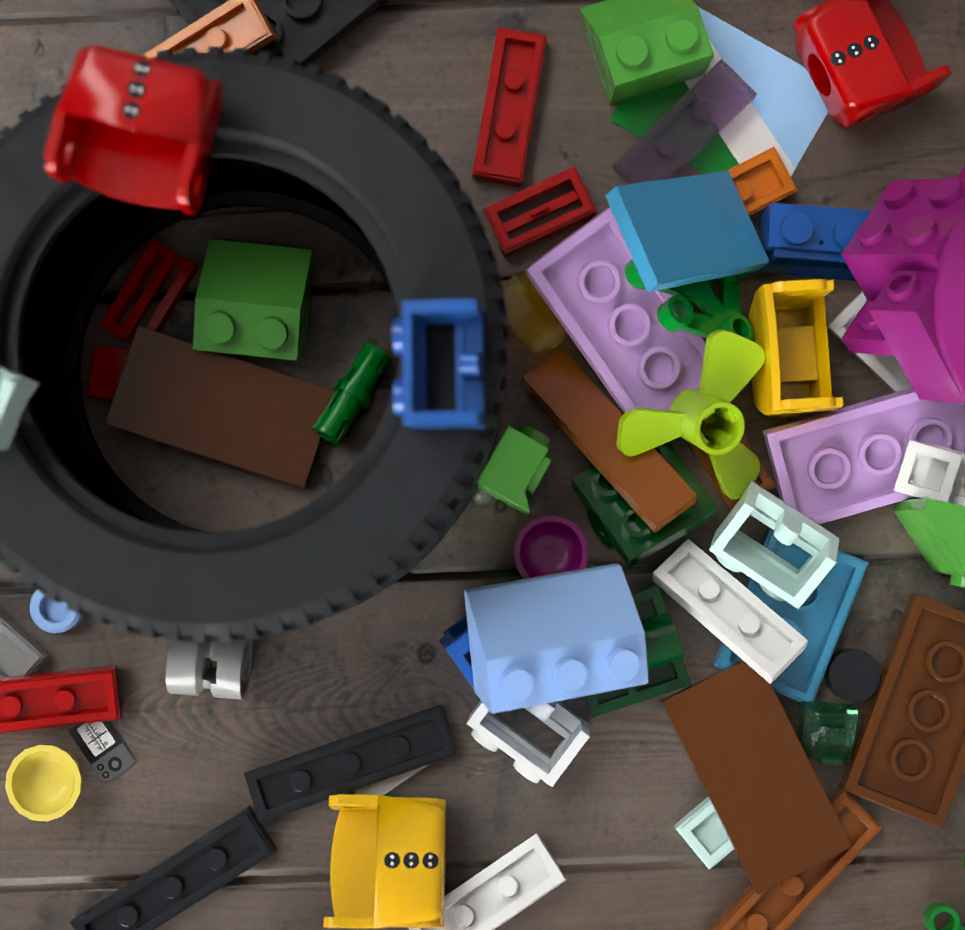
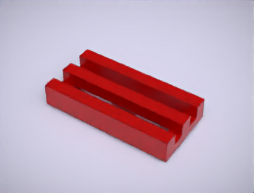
(548, 229)
(135, 282)

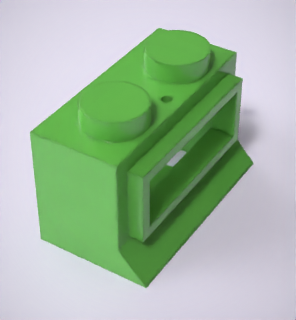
(516, 467)

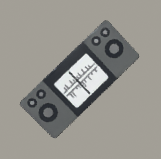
(102, 748)

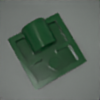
(623, 528)
(663, 656)

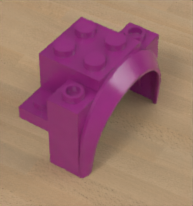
(913, 277)

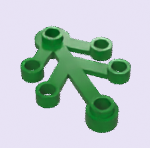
(717, 314)

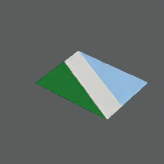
(781, 115)

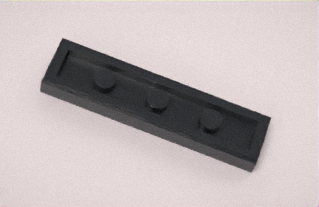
(350, 763)
(182, 877)

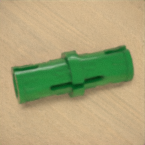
(351, 394)

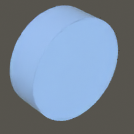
(52, 615)

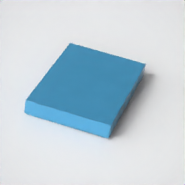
(686, 229)
(818, 618)

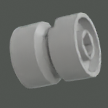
(191, 669)

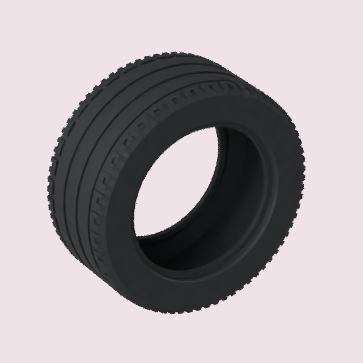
(283, 144)

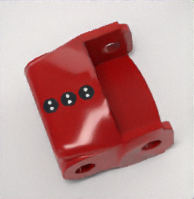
(862, 59)
(135, 129)

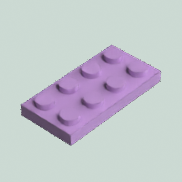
(615, 321)
(854, 454)

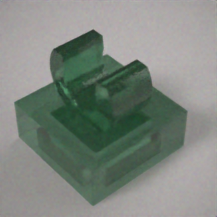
(827, 730)

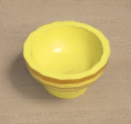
(44, 782)

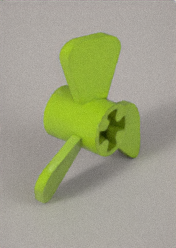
(726, 369)

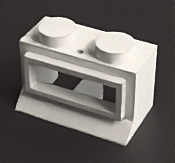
(530, 759)

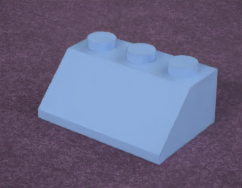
(554, 638)

